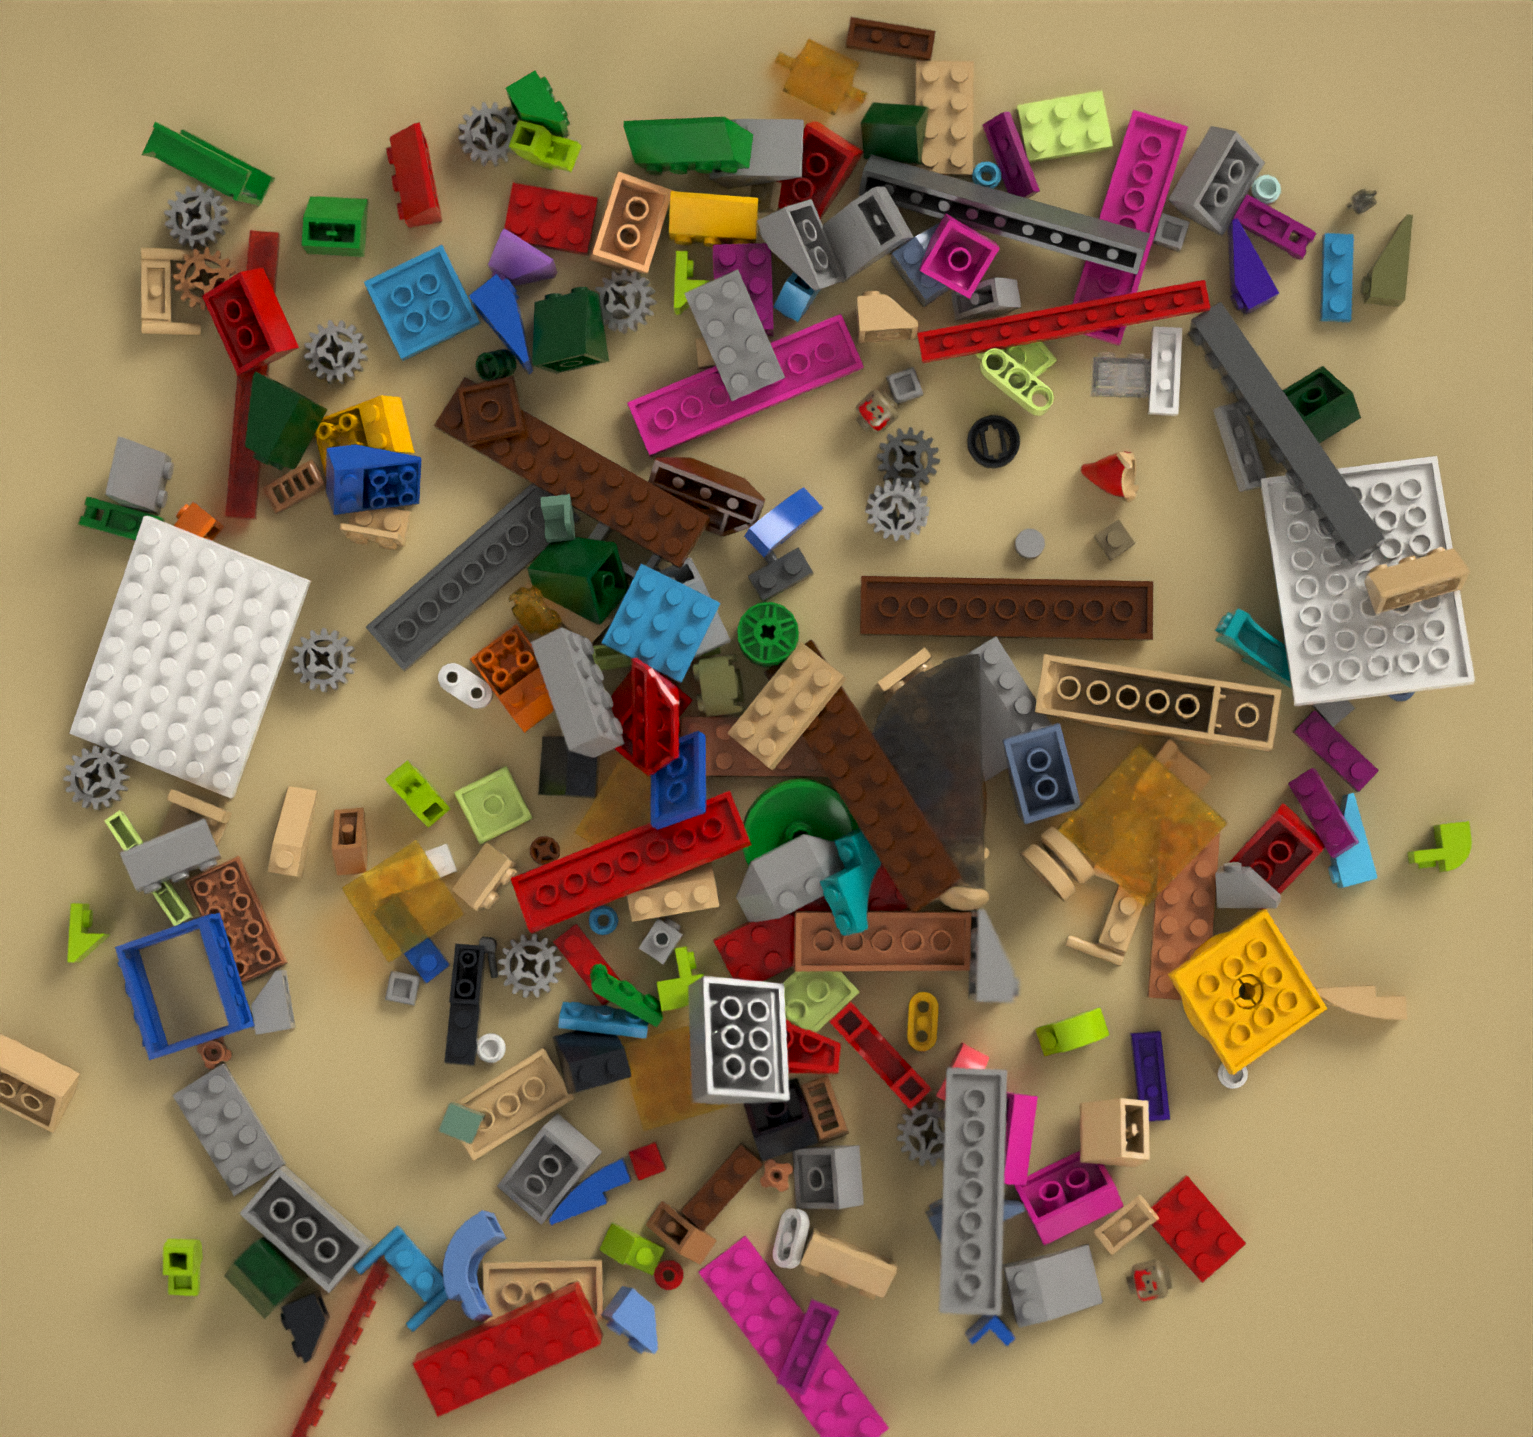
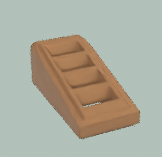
(318, 486)
(831, 1134)

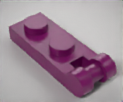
(1274, 226)

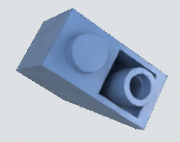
(633, 1317)

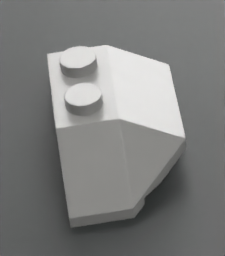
(787, 877)

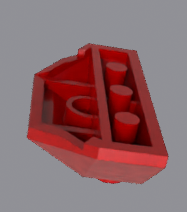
(653, 719)

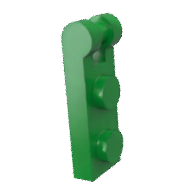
(115, 519)
(625, 995)

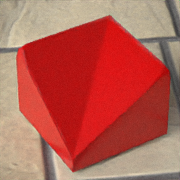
(647, 1161)

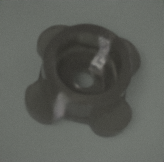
(1362, 201)

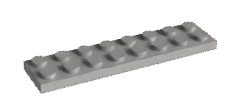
(973, 1191)

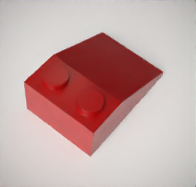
(825, 168)
(1280, 849)

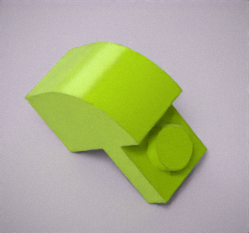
(542, 148)
(418, 793)
(1452, 847)
(674, 992)
(1072, 1032)
(182, 1266)

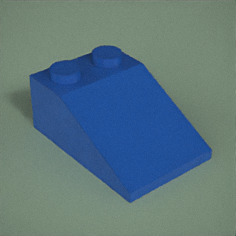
(499, 308)

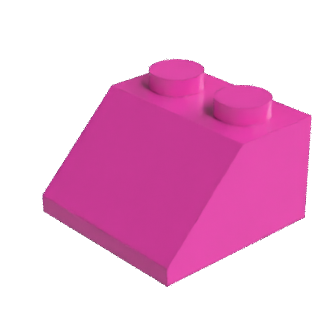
(958, 256)

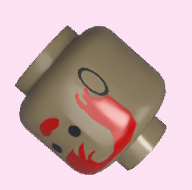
(876, 411)
(1149, 1281)

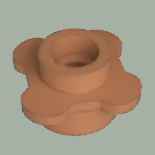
(210, 1059)
(780, 1182)

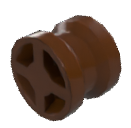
(541, 847)

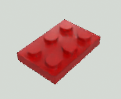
(551, 218)
(1195, 1229)

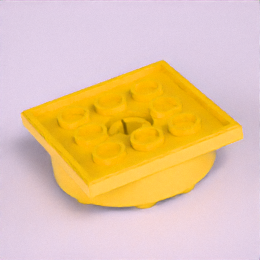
(1276, 995)

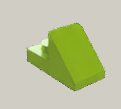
(683, 270)
(80, 941)
(631, 1249)

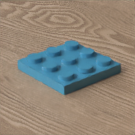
(422, 302)
(661, 623)

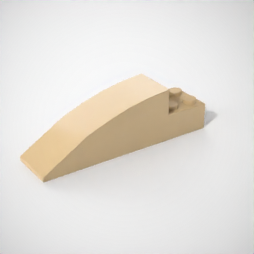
(1158, 703)

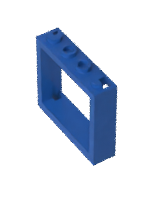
(225, 976)

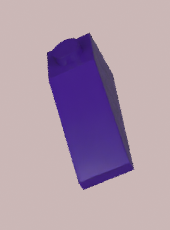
(1249, 279)

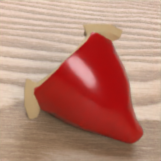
(1114, 474)

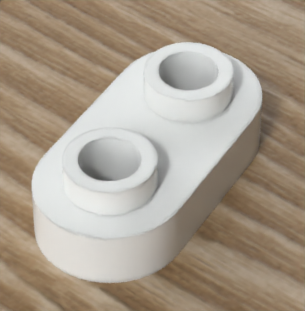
(465, 685)
(791, 1238)

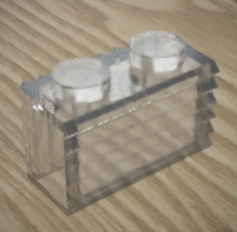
(1120, 376)

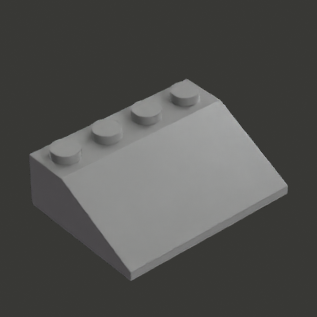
(1005, 705)
(990, 970)
(737, 1041)

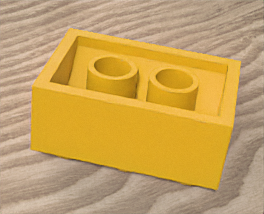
(712, 219)

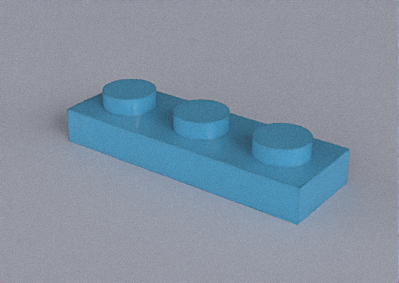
(1337, 277)
(601, 1020)

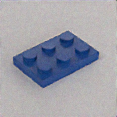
(680, 787)

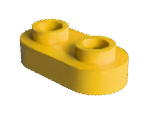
(923, 1021)

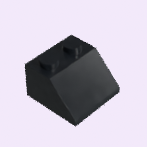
(565, 771)
(590, 1059)
(781, 1125)

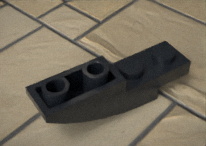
(465, 1004)

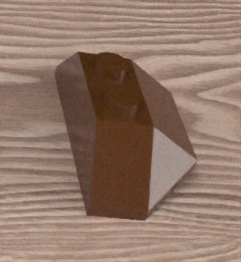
(715, 492)

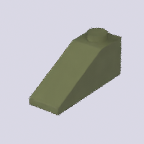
(1388, 275)

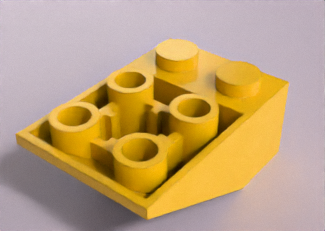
(372, 423)

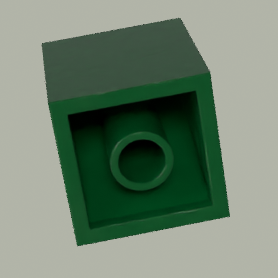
(569, 331)
(280, 422)
(581, 576)
(265, 1276)

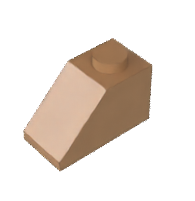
(349, 841)
(681, 1233)

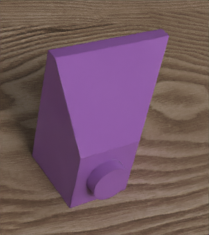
(520, 261)

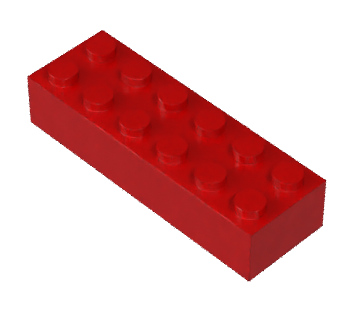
(508, 1349)

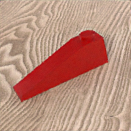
(811, 1052)

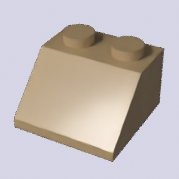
(883, 319)

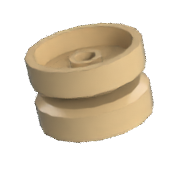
(1062, 860)

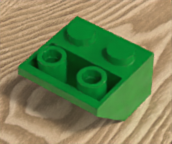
(534, 103)
(335, 226)

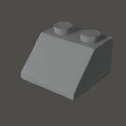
(828, 1177)

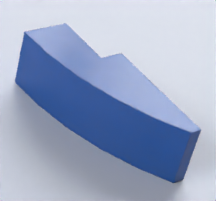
(782, 521)
(592, 1190)

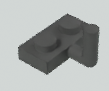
(780, 573)

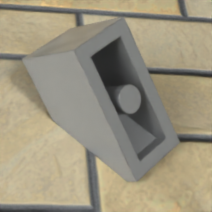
(989, 299)
(1243, 888)
(273, 1006)

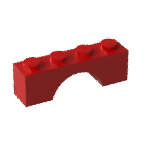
(880, 1055)

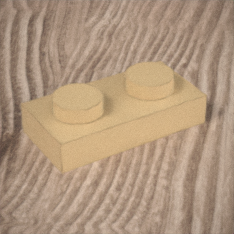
(1126, 1224)

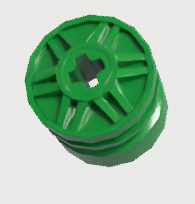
(766, 651)

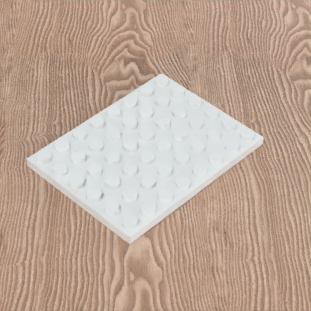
(1328, 622)
(189, 656)

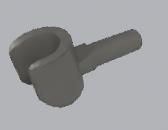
(490, 948)

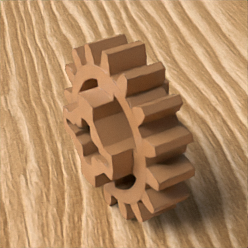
(192, 283)

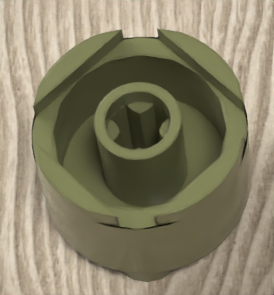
(719, 686)

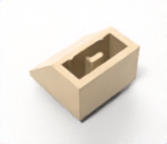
(484, 877)
(1114, 1132)

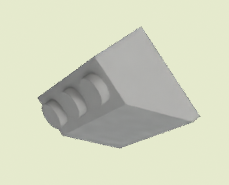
(1217, 179)
(171, 856)

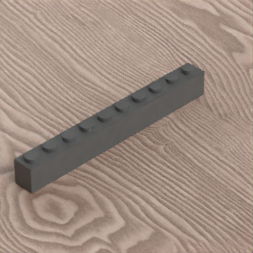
(1007, 214)
(1285, 433)

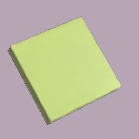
(1033, 357)
(493, 805)

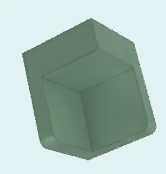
(558, 518)
(461, 1122)

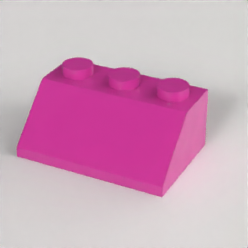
(1018, 1136)
(1068, 1197)

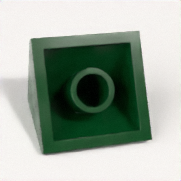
(894, 132)

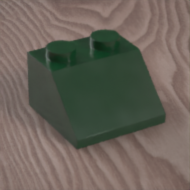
(1323, 403)

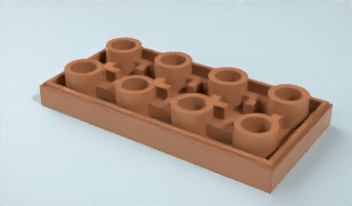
(231, 893)

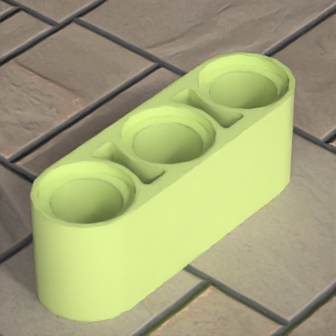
(1011, 368)

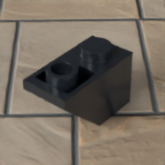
(307, 1321)

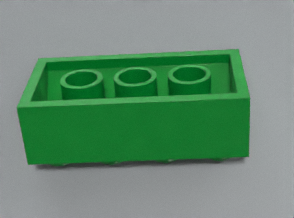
(689, 145)

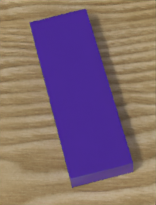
(1150, 1073)

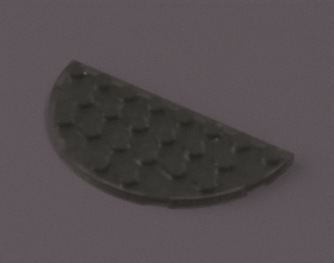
(936, 748)

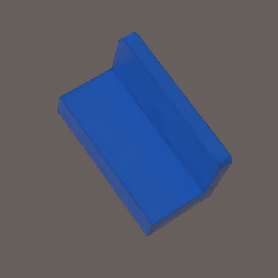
(986, 1323)

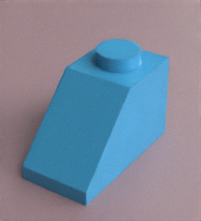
(795, 297)

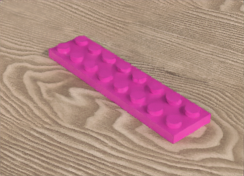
(1134, 201)
(703, 404)
(770, 1323)

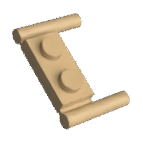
(157, 292)
(1116, 929)

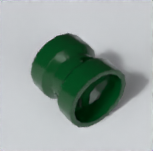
(496, 364)

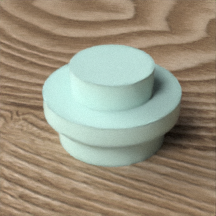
(1266, 189)

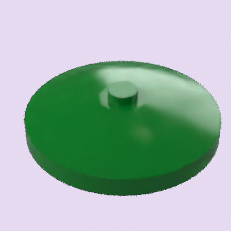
(794, 810)

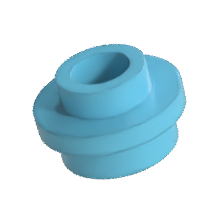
(987, 167)

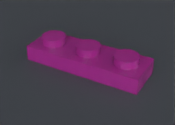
(1010, 156)
(1335, 751)
(1323, 813)
(807, 1346)

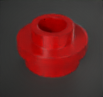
(668, 1265)

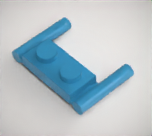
(414, 1269)

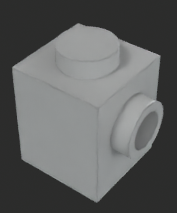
(661, 939)

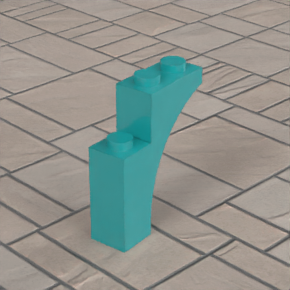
(1256, 646)
(850, 887)

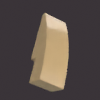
(1363, 1001)

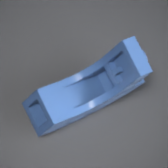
(463, 1259)

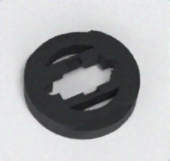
(1000, 423)

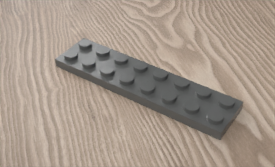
(463, 580)

